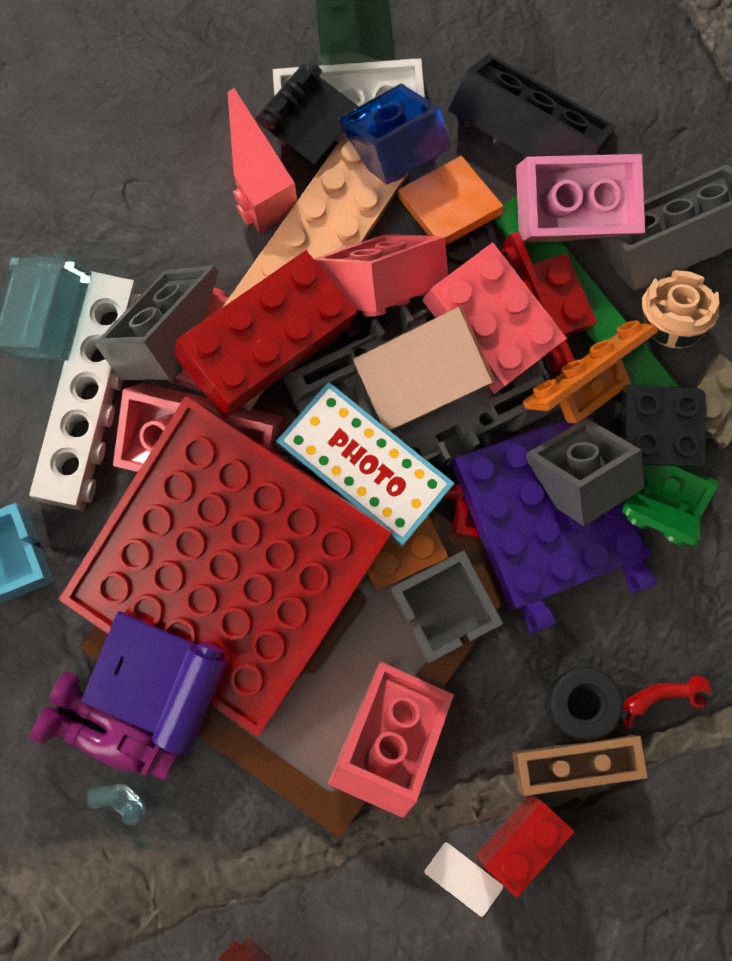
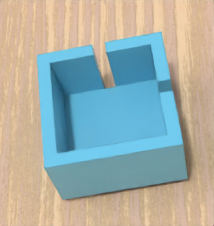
(21, 562)

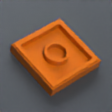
(450, 201)

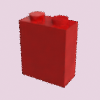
(524, 844)

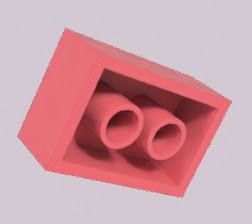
(501, 311)

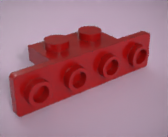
(558, 292)

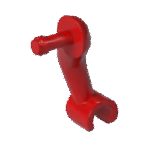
(641, 701)

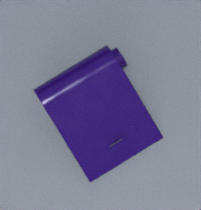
(160, 681)

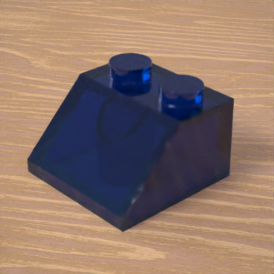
(396, 133)

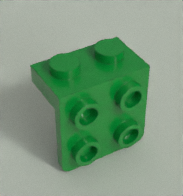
(671, 502)

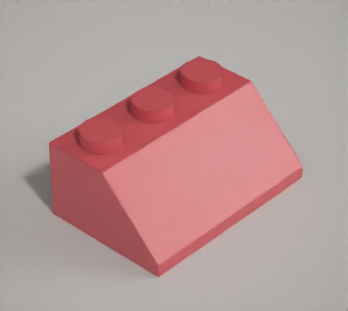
(386, 270)

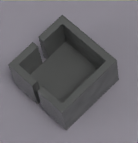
(445, 606)

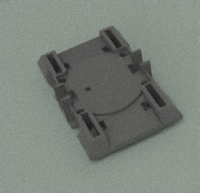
(435, 436)

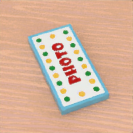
(364, 463)

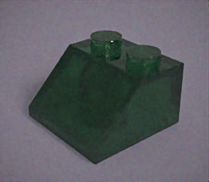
(354, 31)

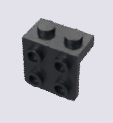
(663, 423)

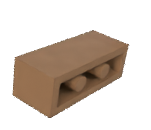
(579, 765)

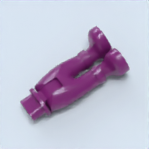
(121, 747)

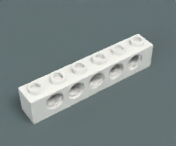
(49, 484)

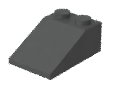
(145, 335)

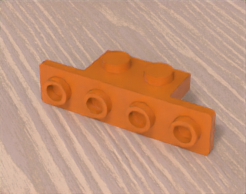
(593, 379)

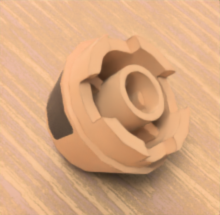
(680, 309)

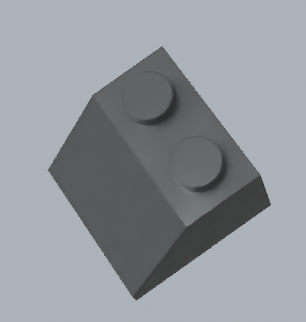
(587, 470)

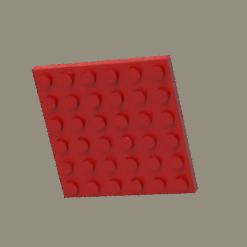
(231, 554)

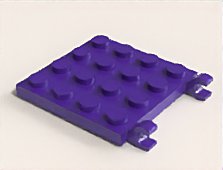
(533, 542)

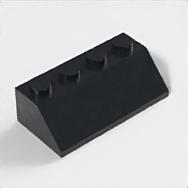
(526, 113)

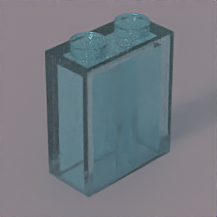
(41, 306)

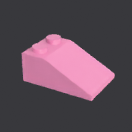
(580, 197)

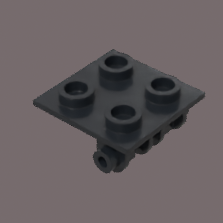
(306, 113)

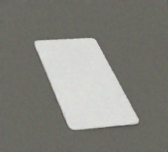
(463, 879)

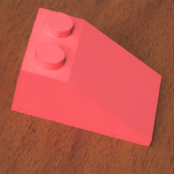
(262, 182)
(392, 740)

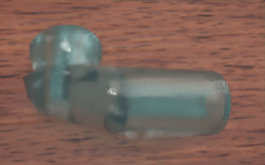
(121, 798)

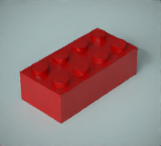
(264, 333)

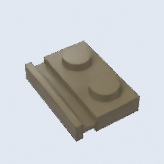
(717, 386)

